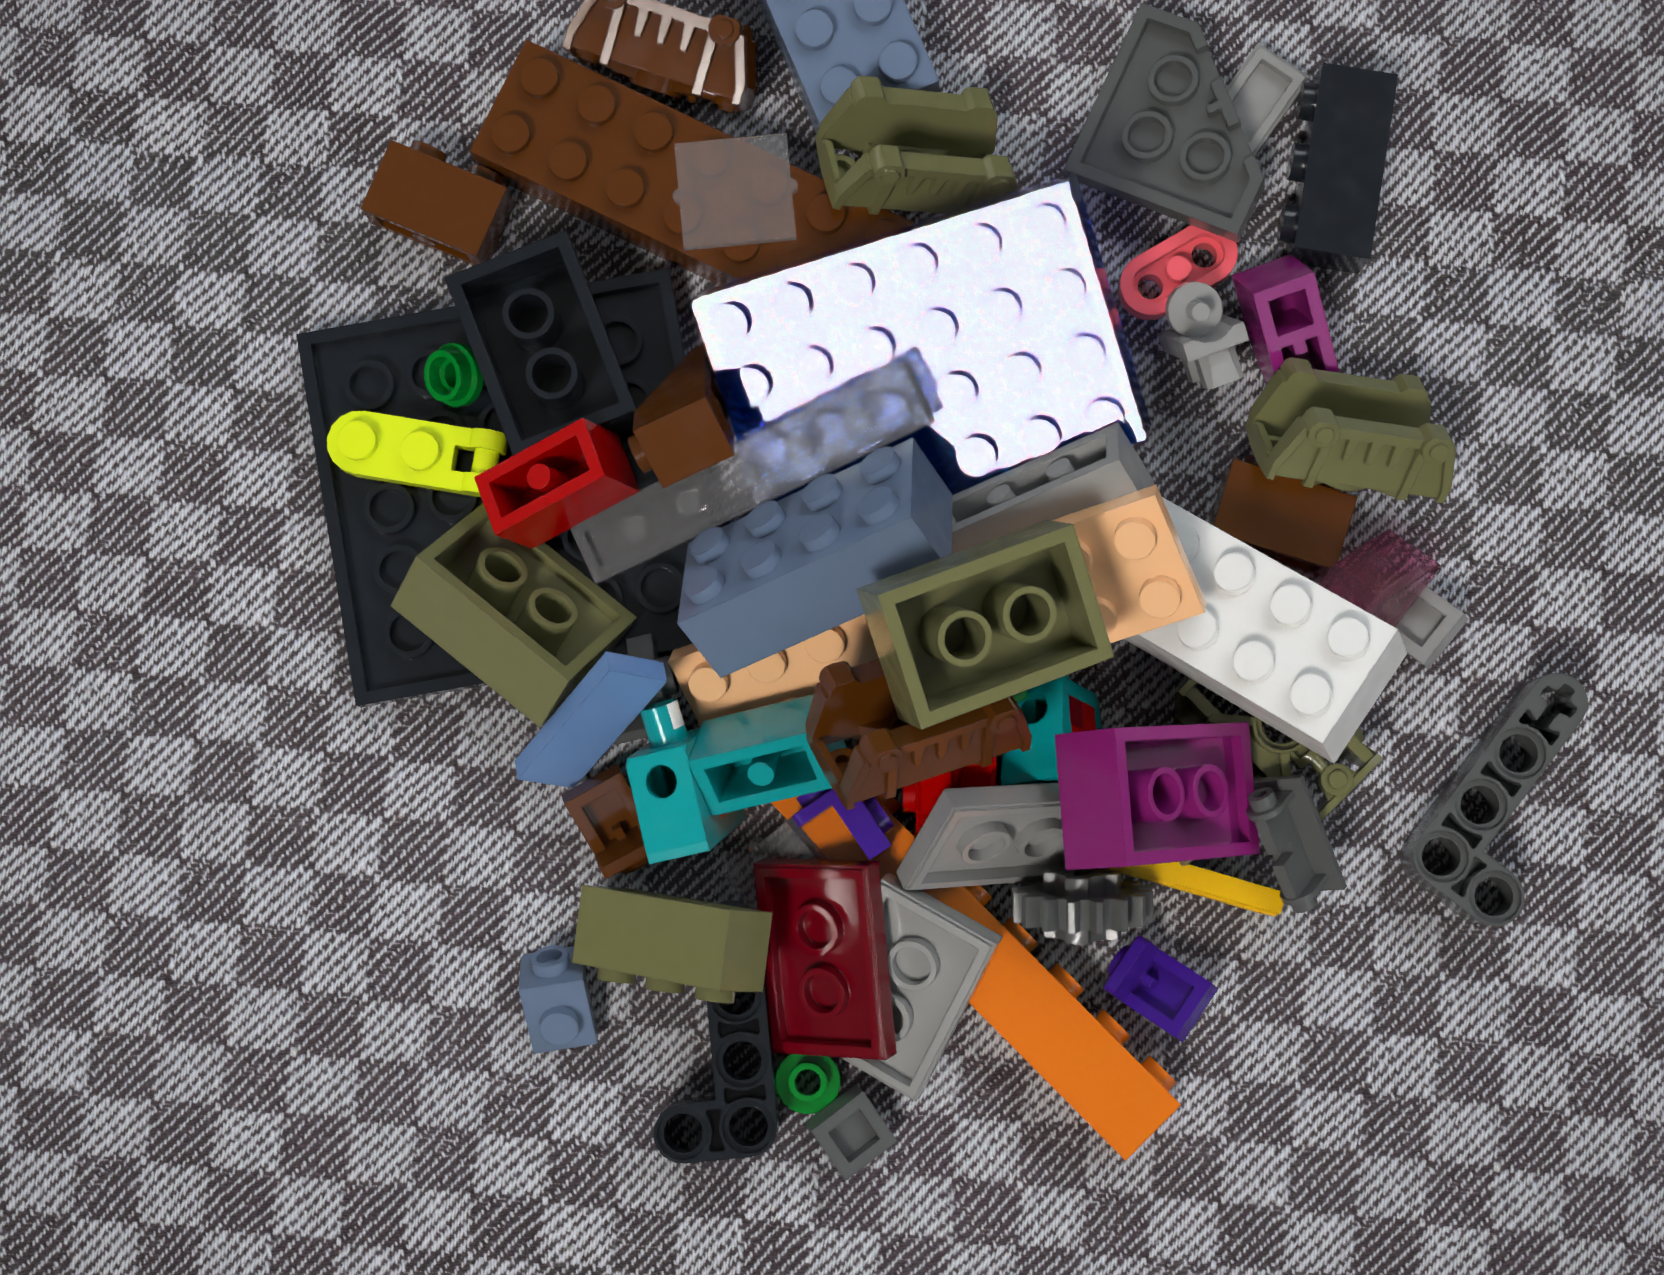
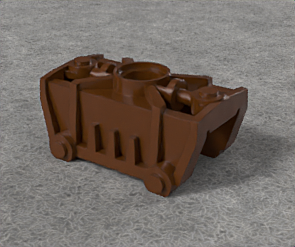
(668, 50)
(890, 751)

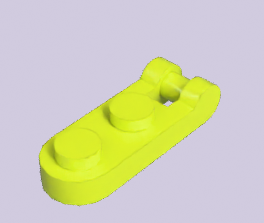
(412, 451)

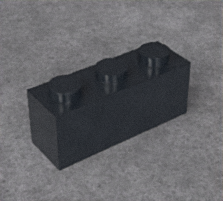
(1338, 167)

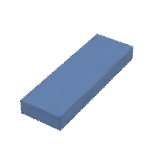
(590, 719)

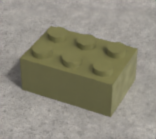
(985, 623)

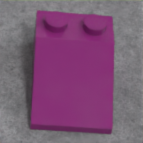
(1155, 794)

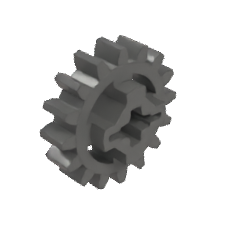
(1082, 905)

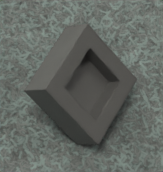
(850, 1132)

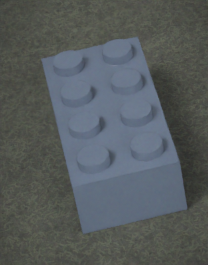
(840, 40)
(800, 559)

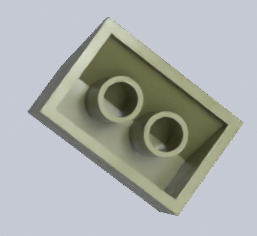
(511, 614)

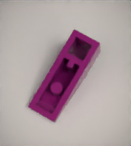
(1284, 315)

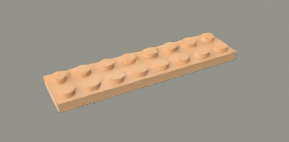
(1132, 565)

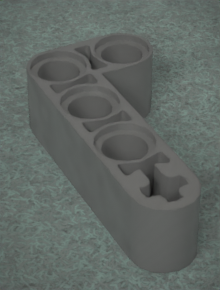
(1503, 793)

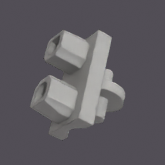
(1203, 335)

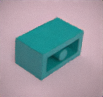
(757, 757)

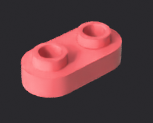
(1170, 266)

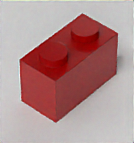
(556, 483)

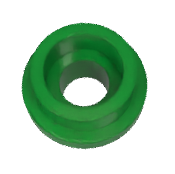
(453, 375)
(800, 1101)

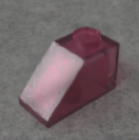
(1382, 576)

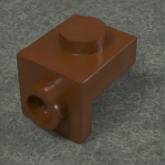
(608, 821)

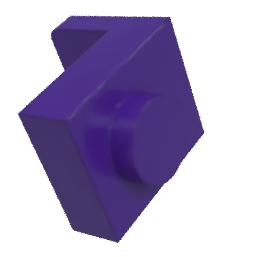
(865, 822)
(1159, 987)

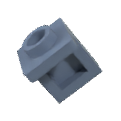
(556, 1000)

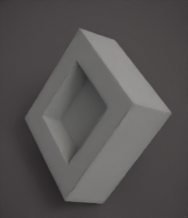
(1429, 627)

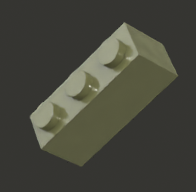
(672, 942)

